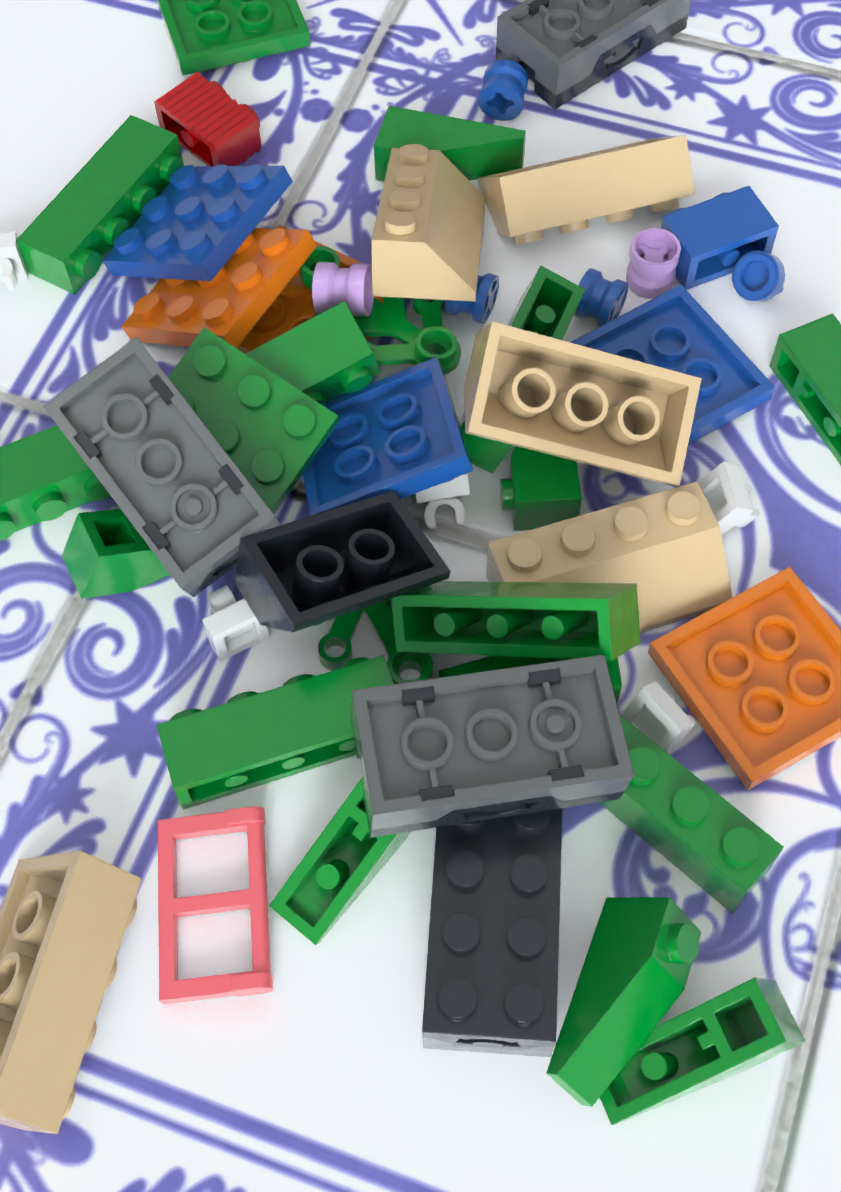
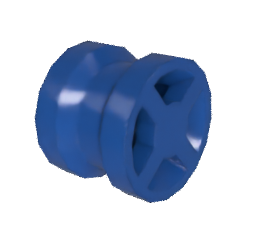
(503, 90)
(601, 298)
(485, 299)

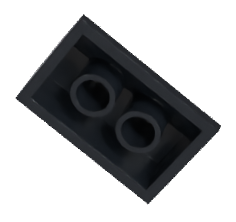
(335, 563)

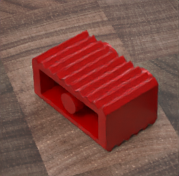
(209, 122)

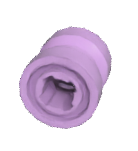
(652, 262)
(335, 284)

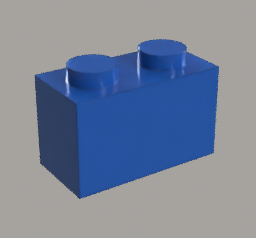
(719, 234)

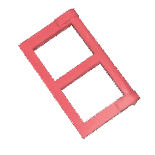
(171, 908)

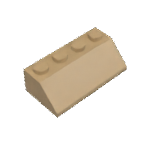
(589, 187)
(427, 229)
(579, 403)
(658, 541)
(55, 963)

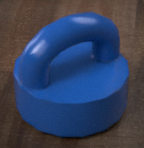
(758, 276)

